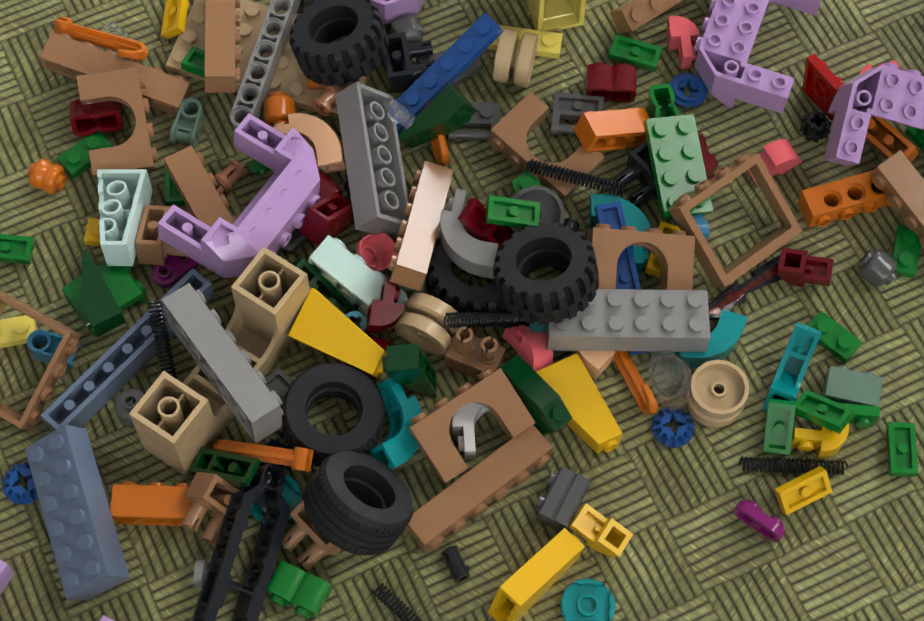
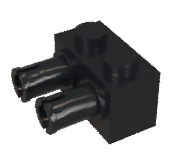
(399, 69)
(639, 168)

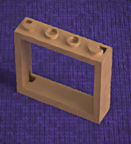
(789, 226)
(54, 371)

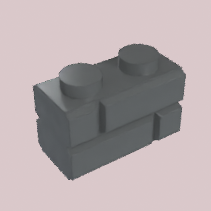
(562, 499)

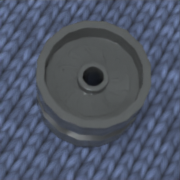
(550, 204)

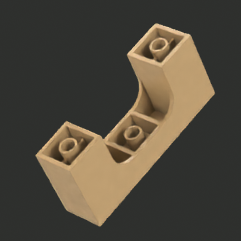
(187, 415)

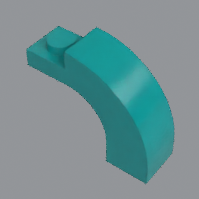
(633, 217)
(722, 340)
(793, 364)
(399, 443)

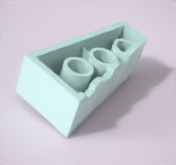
(121, 207)
(349, 274)

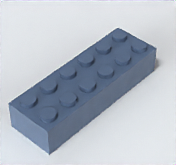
(76, 513)

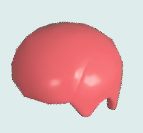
(376, 250)

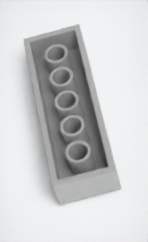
(372, 160)
(636, 322)
(223, 362)

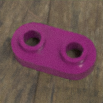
(177, 270)
(766, 525)

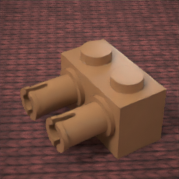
(148, 245)
(472, 354)
(211, 495)
(299, 531)

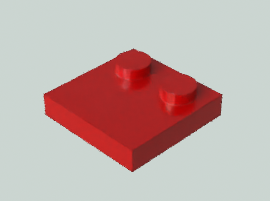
(820, 83)

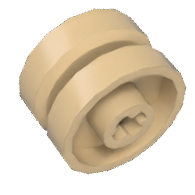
(515, 57)
(425, 323)
(718, 393)

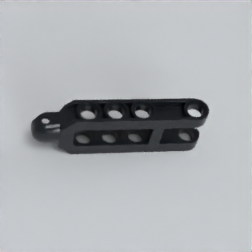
(267, 493)

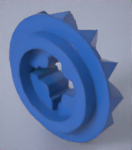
(697, 88)
(665, 435)
(15, 493)

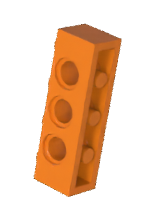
(814, 200)

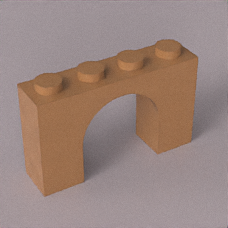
(121, 87)
(510, 138)
(672, 250)
(432, 429)

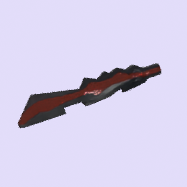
(737, 292)

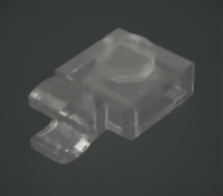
(398, 113)

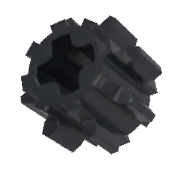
(815, 126)

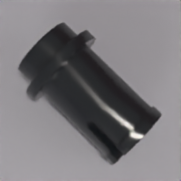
(456, 565)

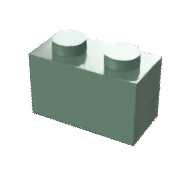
(852, 386)

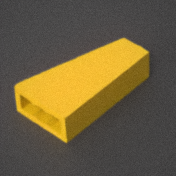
(334, 334)
(590, 414)
(535, 577)

